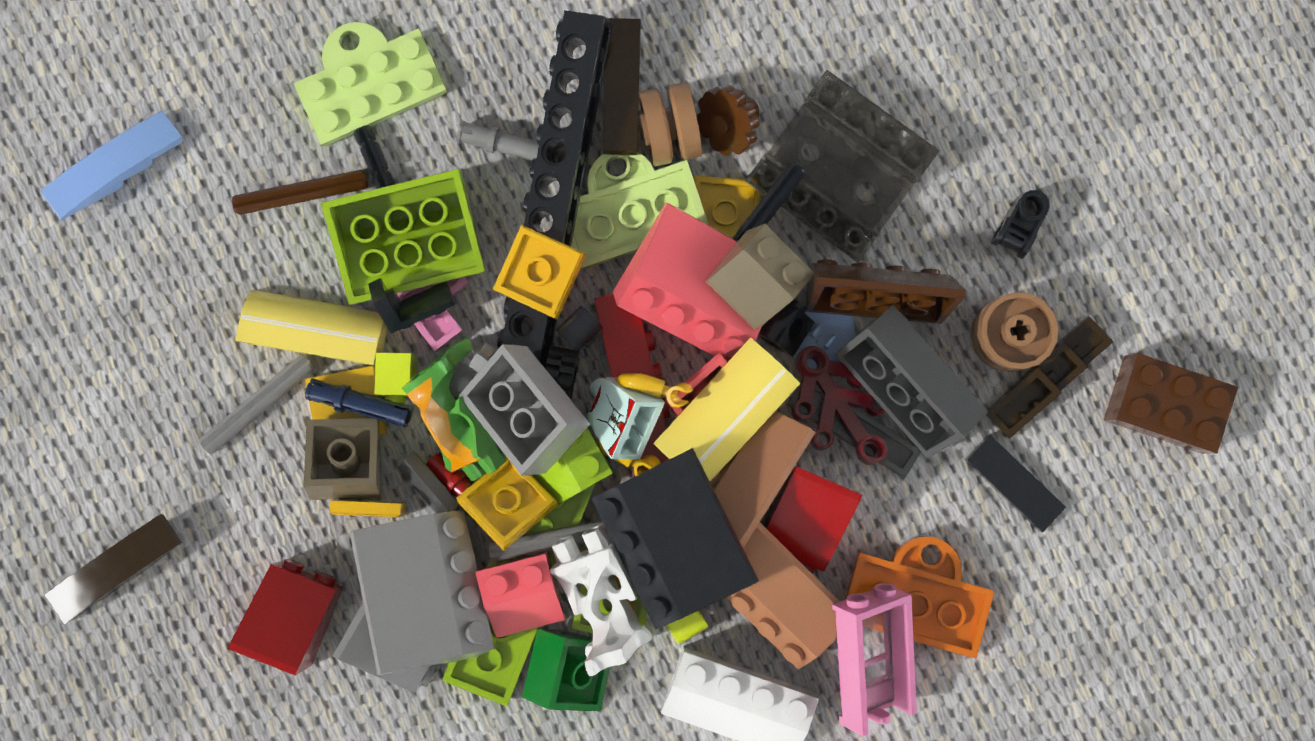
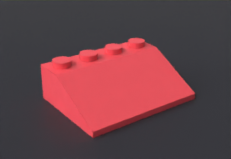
(670, 289)

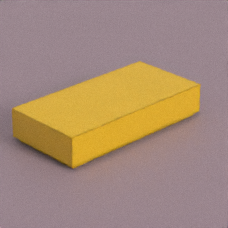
(368, 508)

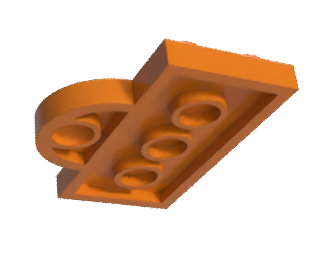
(944, 608)

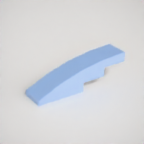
(110, 165)

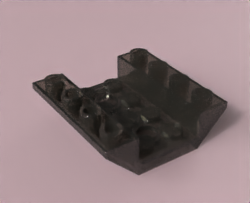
(856, 147)

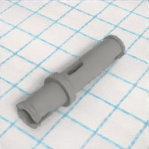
(499, 141)

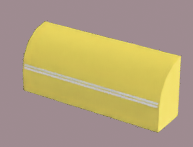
(311, 327)
(729, 408)

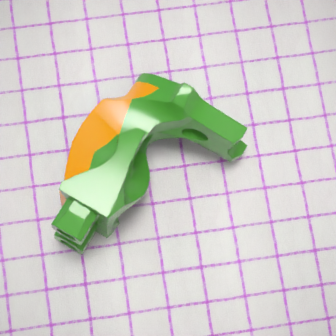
(450, 421)

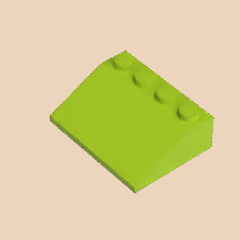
(404, 235)

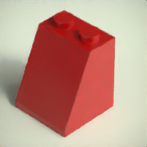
(811, 517)
(287, 617)

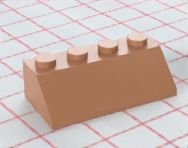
(759, 471)
(787, 601)

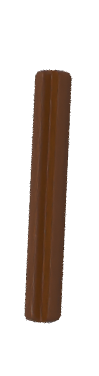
(300, 192)

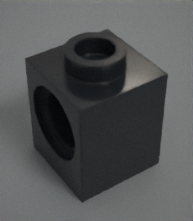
(787, 328)

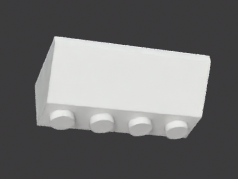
(737, 700)

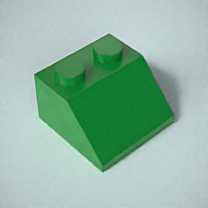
(559, 674)

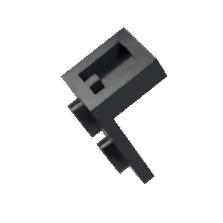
(406, 313)

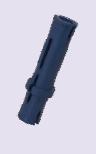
(345, 398)

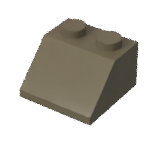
(759, 276)
(342, 459)

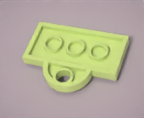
(367, 82)
(624, 207)

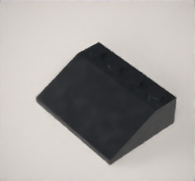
(675, 539)

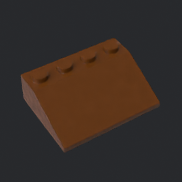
(871, 291)

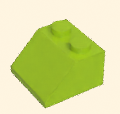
(576, 469)

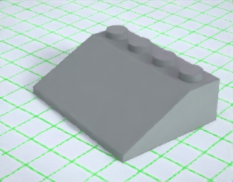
(421, 592)

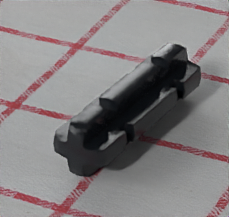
(373, 157)

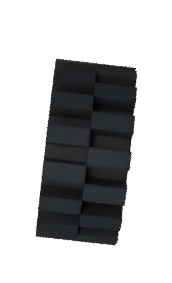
(563, 367)

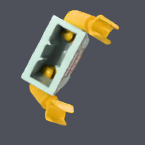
(626, 414)

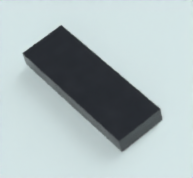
(1015, 483)

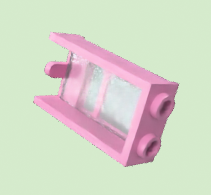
(875, 656)

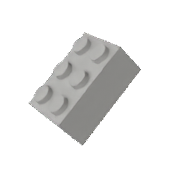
(524, 409)

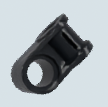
(1018, 228)

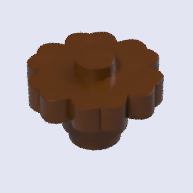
(728, 119)

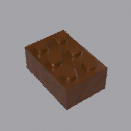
(1171, 403)

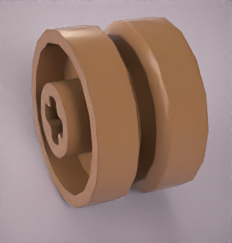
(668, 124)
(1034, 329)

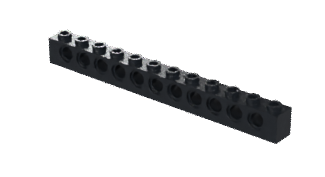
(572, 32)

